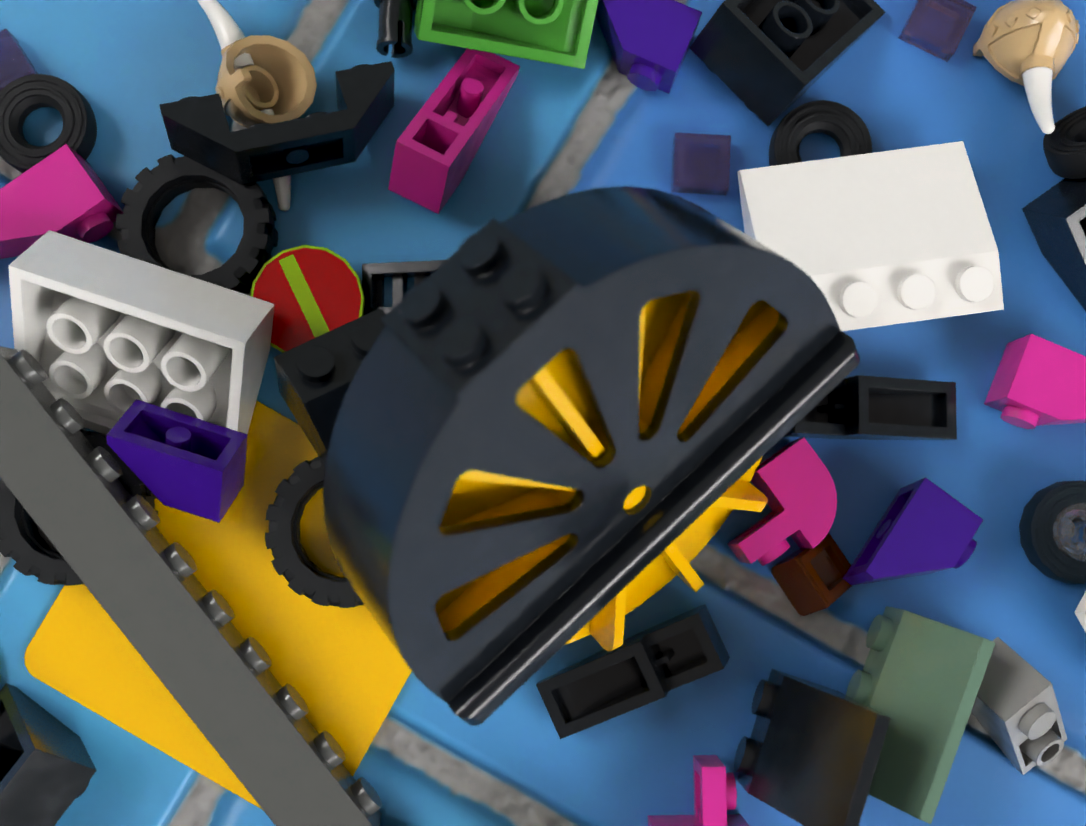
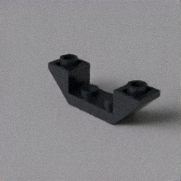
(286, 148)

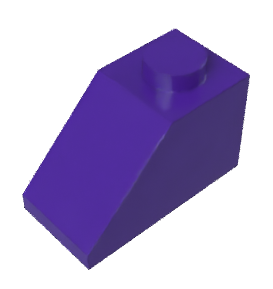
(648, 38)
(181, 458)
(916, 536)

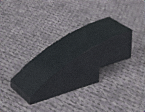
(883, 411)
(634, 673)

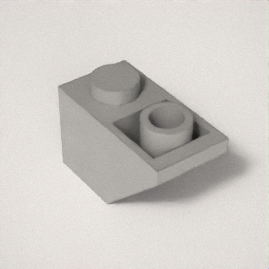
(1019, 710)

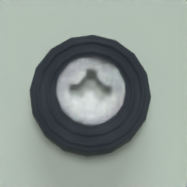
(1052, 528)

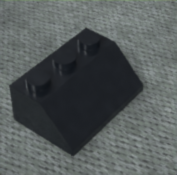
(40, 763)

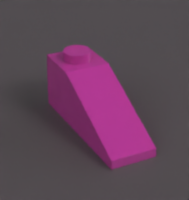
(450, 128)
(56, 196)
(1039, 384)

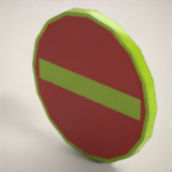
(310, 293)

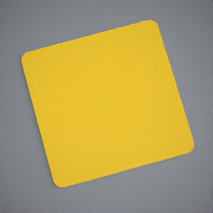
(326, 653)

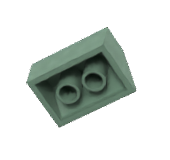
(927, 685)

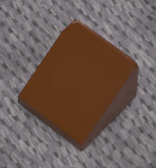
(813, 576)

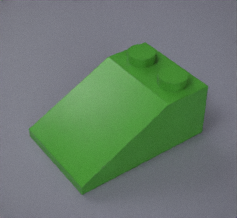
(524, 29)

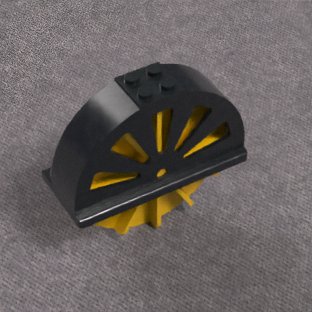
(565, 429)

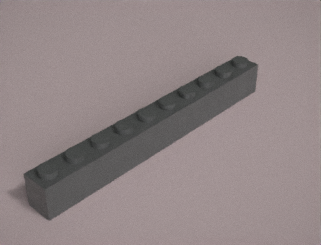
(168, 612)

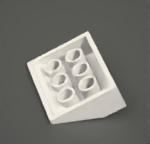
(881, 232)
(137, 331)

